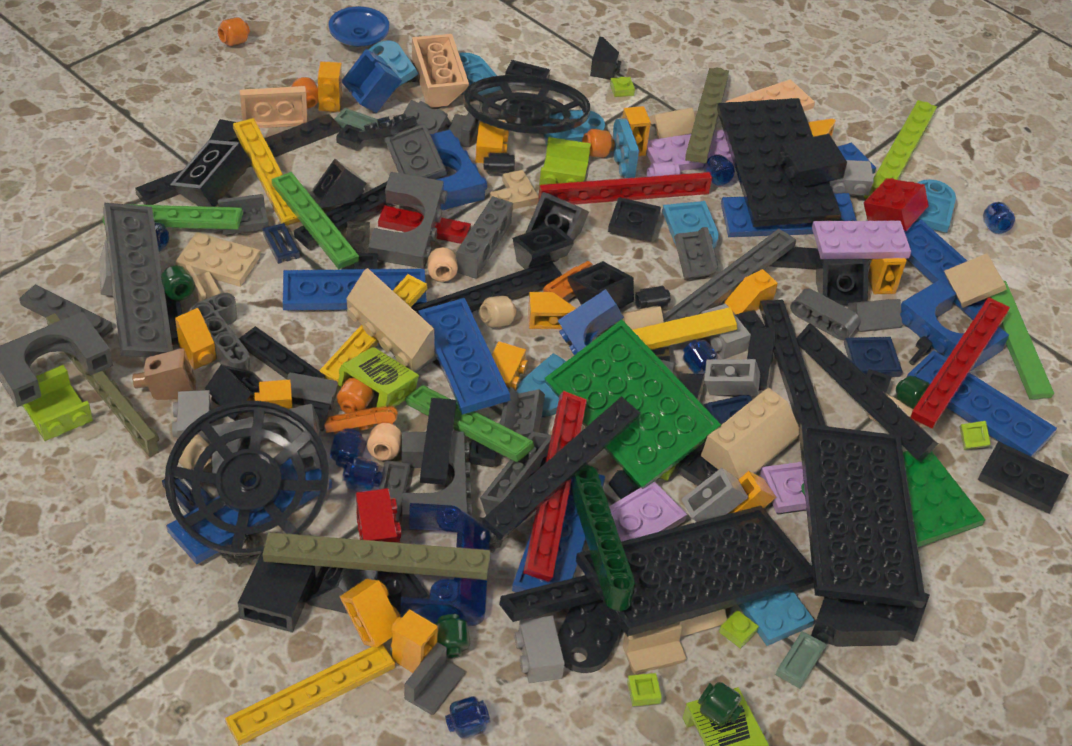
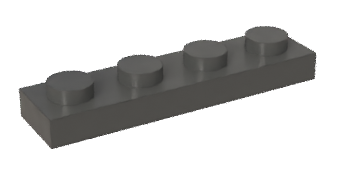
(47, 303)

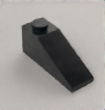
(849, 626)

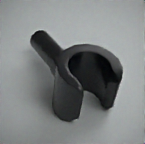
(924, 346)

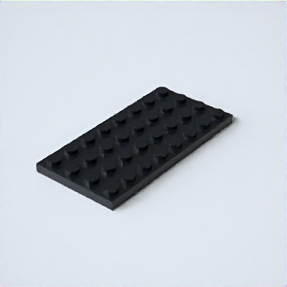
(754, 140)
(860, 516)
(704, 569)

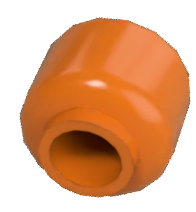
(233, 31)
(311, 90)
(600, 141)
(354, 396)

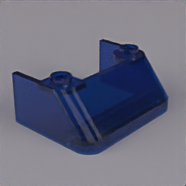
(457, 596)

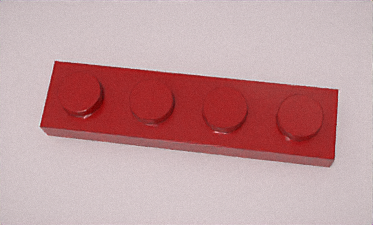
(407, 220)

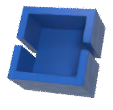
(371, 81)

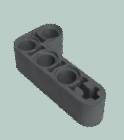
(218, 314)

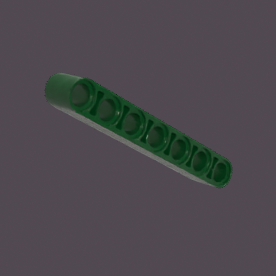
(602, 539)

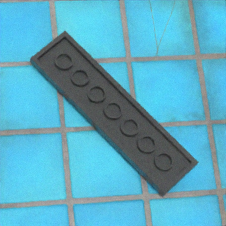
(136, 280)

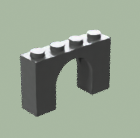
(410, 247)
(70, 335)
(276, 425)
(458, 470)

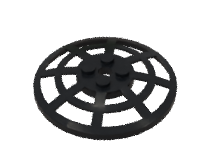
(526, 110)
(241, 464)

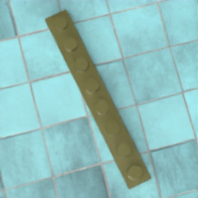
(707, 116)
(119, 404)
(377, 555)

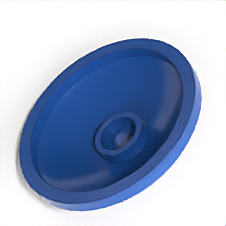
(358, 26)

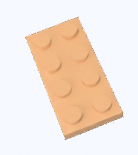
(782, 90)

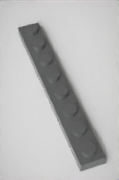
(727, 280)

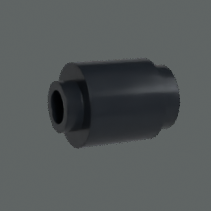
(499, 163)
(652, 297)

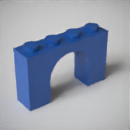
(466, 184)
(921, 315)
(589, 320)

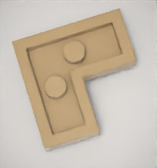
(518, 190)

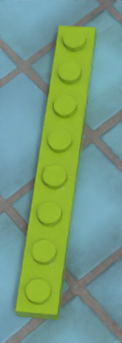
(904, 144)

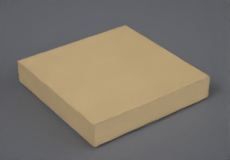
(975, 280)

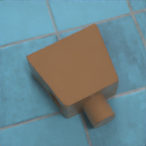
(166, 375)

